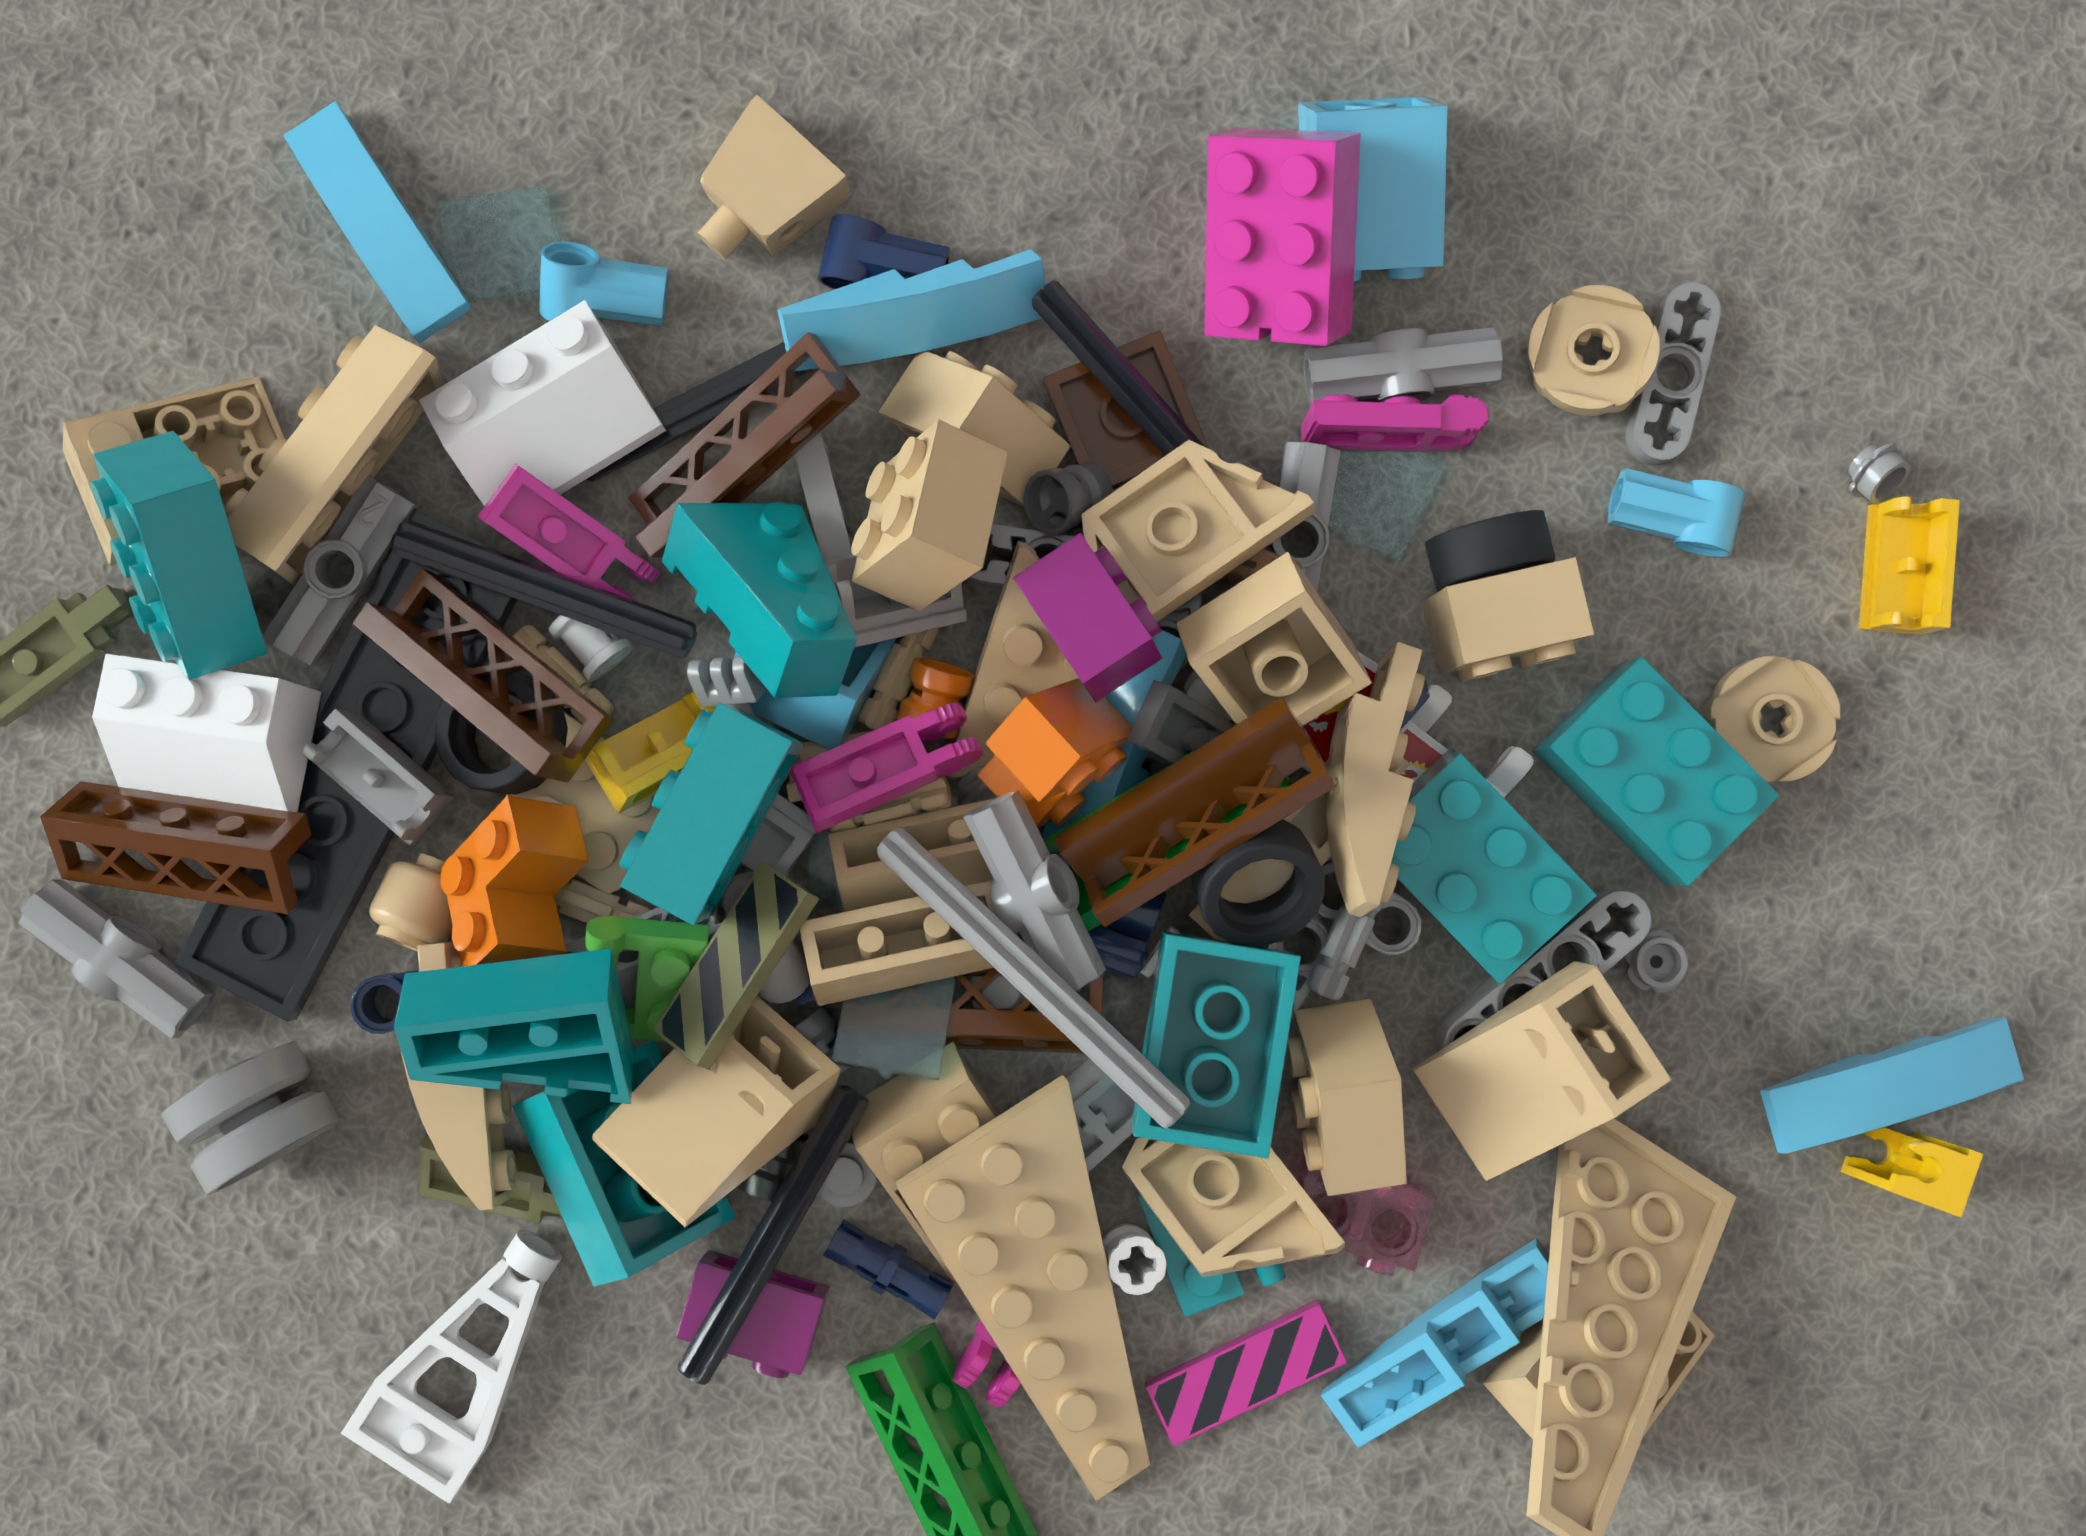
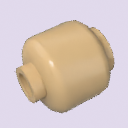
(412, 904)

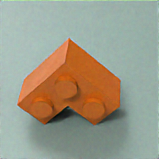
(1055, 750)
(507, 879)

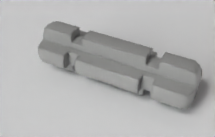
(1340, 952)

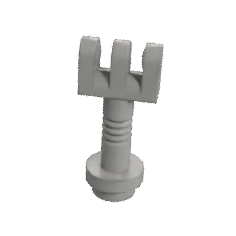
(725, 683)

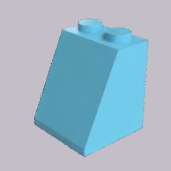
(1398, 179)

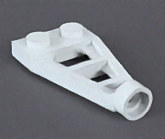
(418, 1434)

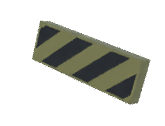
(735, 965)

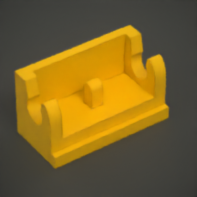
(1909, 566)
(639, 758)
(1920, 1169)

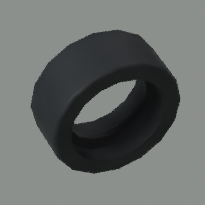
(1490, 548)
(459, 752)
(1280, 913)

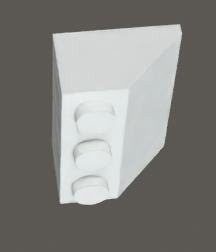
(548, 403)
(207, 736)

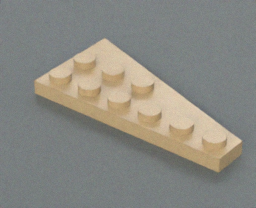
(1028, 1252)
(1620, 1287)

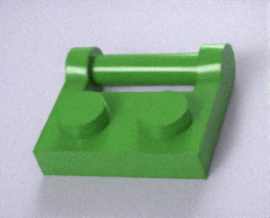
(664, 961)

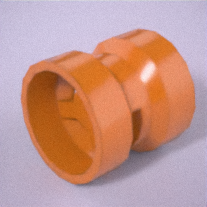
(935, 686)

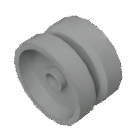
(249, 1113)

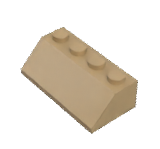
(342, 440)

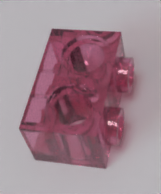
(1362, 1207)

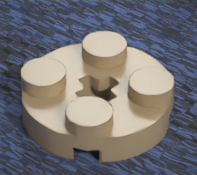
(1571, 322)
(1807, 728)

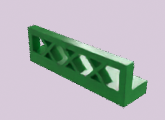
(955, 1444)

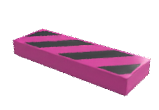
(1245, 1372)

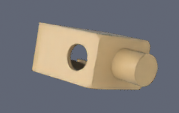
(767, 184)

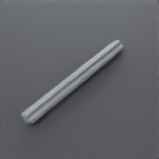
(1033, 978)

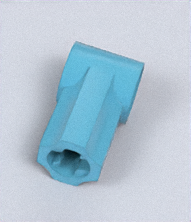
(610, 287)
(1694, 514)

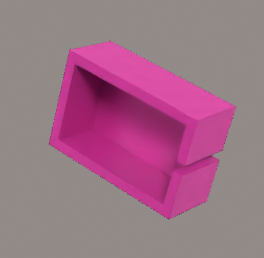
(1281, 234)

